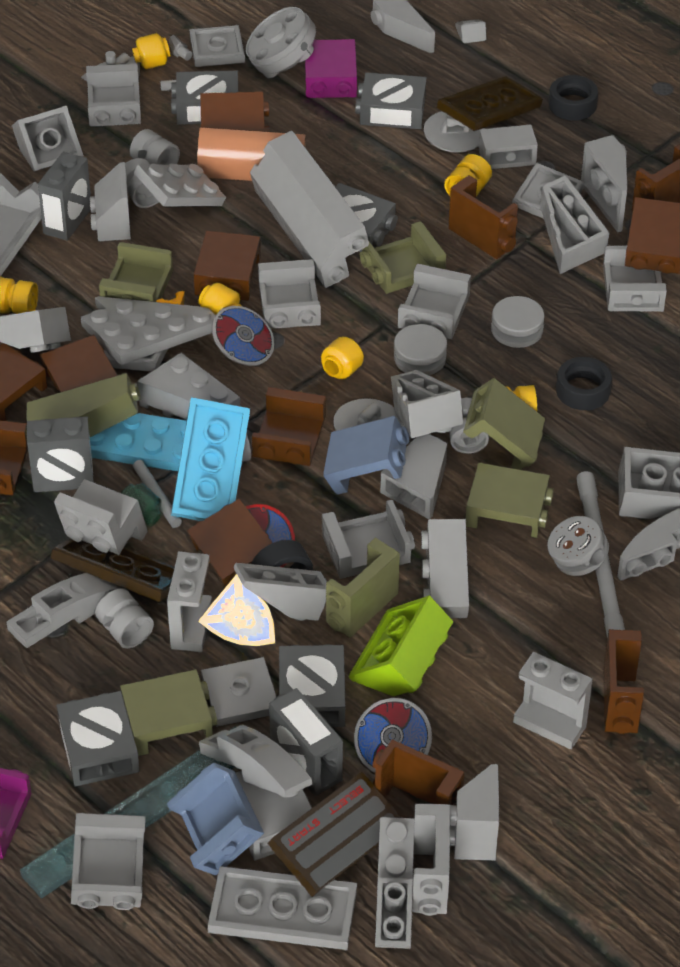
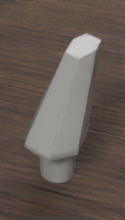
(179, 48)

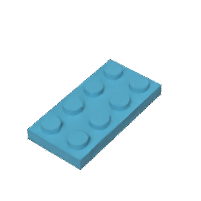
(143, 438)
(209, 459)

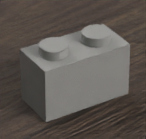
(508, 146)

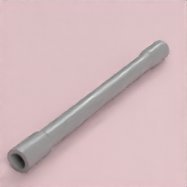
(588, 496)

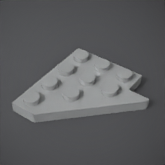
(142, 328)

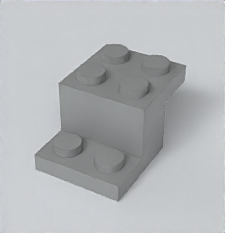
(100, 517)

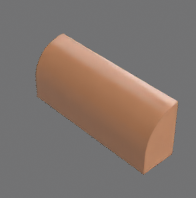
(233, 152)

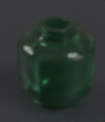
(149, 502)

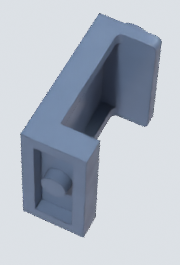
(365, 450)
(216, 817)

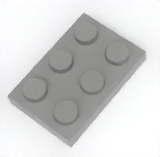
(180, 185)

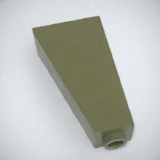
(103, 402)

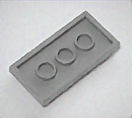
(281, 909)

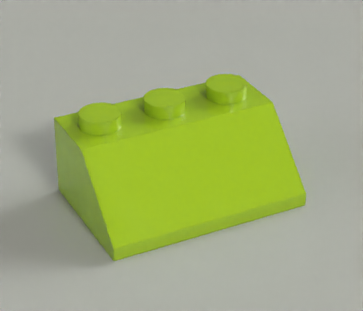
(402, 647)

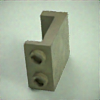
(395, 262)
(138, 273)
(507, 421)
(509, 497)
(355, 604)
(167, 708)

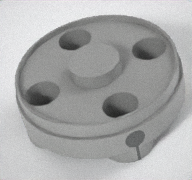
(281, 41)

